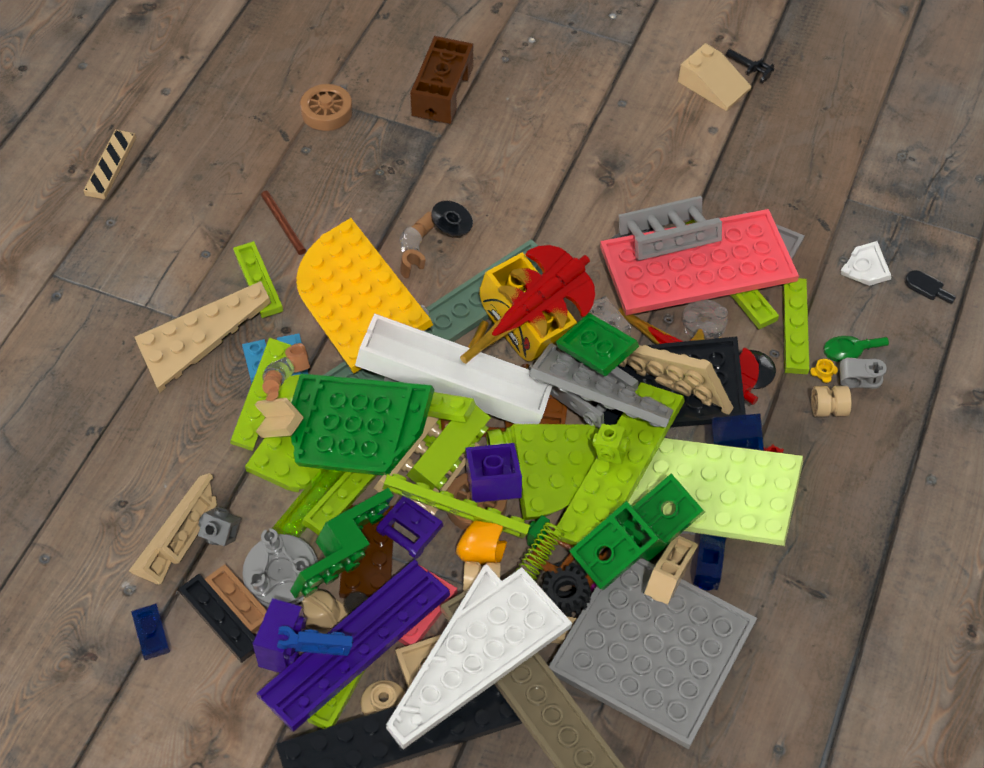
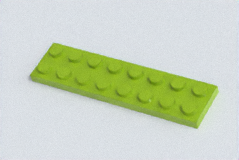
(613, 484)

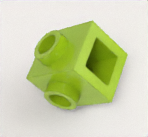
(611, 443)

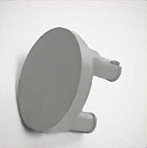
(275, 565)

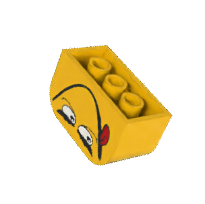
(525, 338)

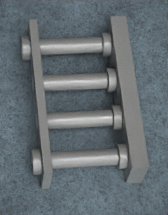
(673, 239)
(591, 414)

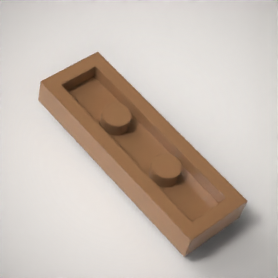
(237, 597)

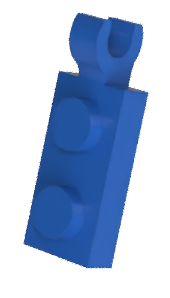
(315, 642)

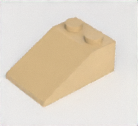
(713, 77)

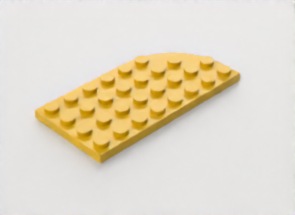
(348, 282)

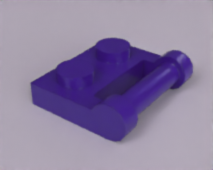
(415, 520)

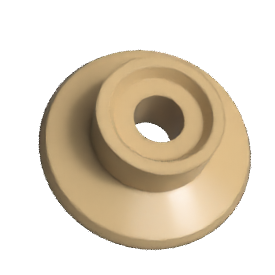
(370, 699)

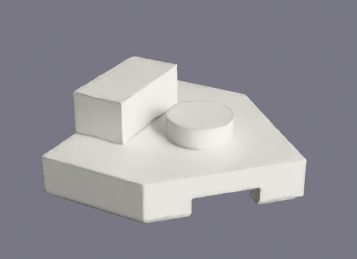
(867, 265)

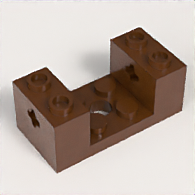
(439, 78)

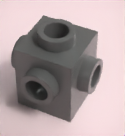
(219, 526)

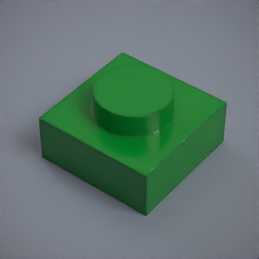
(534, 530)

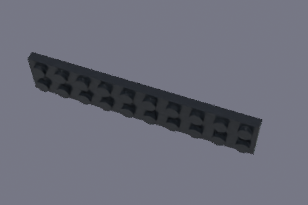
(370, 745)

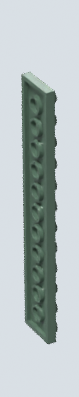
(451, 315)

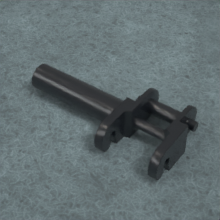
(752, 66)

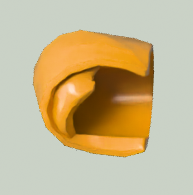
(481, 543)

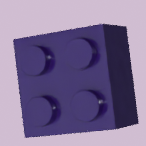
(493, 472)
(265, 643)

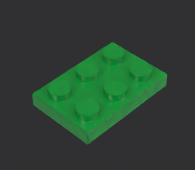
(597, 344)

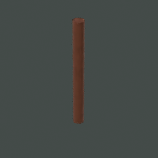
(283, 222)

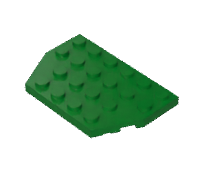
(357, 422)

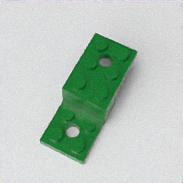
(636, 531)
(342, 544)

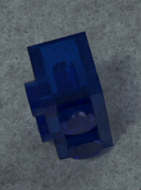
(738, 431)

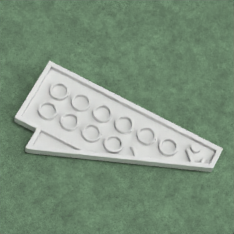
(484, 641)

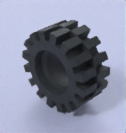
(565, 578)

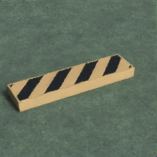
(109, 164)

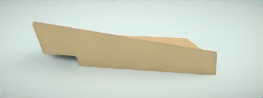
(176, 533)

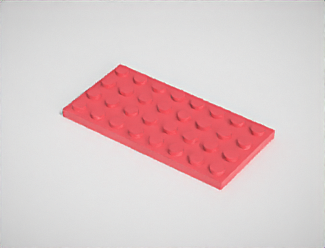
(744, 260)

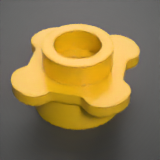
(825, 365)

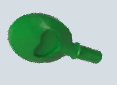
(850, 347)

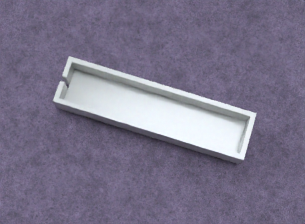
(430, 360)

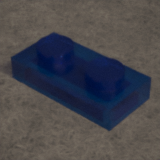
(150, 632)

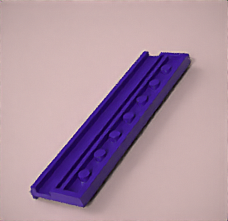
(374, 629)

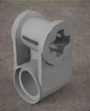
(859, 373)

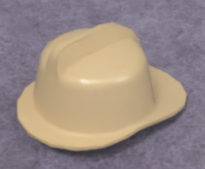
(322, 611)

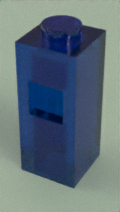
(709, 562)

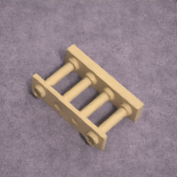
(431, 428)

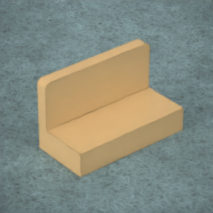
(280, 418)

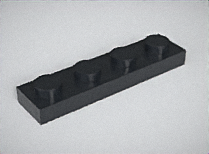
(219, 617)

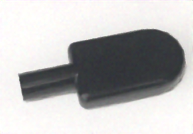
(927, 286)

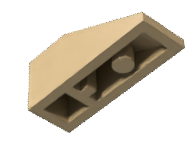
(670, 569)

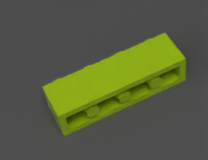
(447, 448)

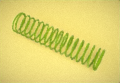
(539, 546)

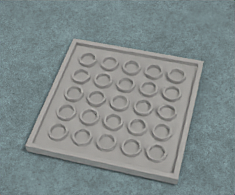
(653, 656)

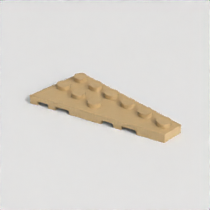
(194, 335)
(681, 374)

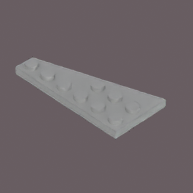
(582, 380)

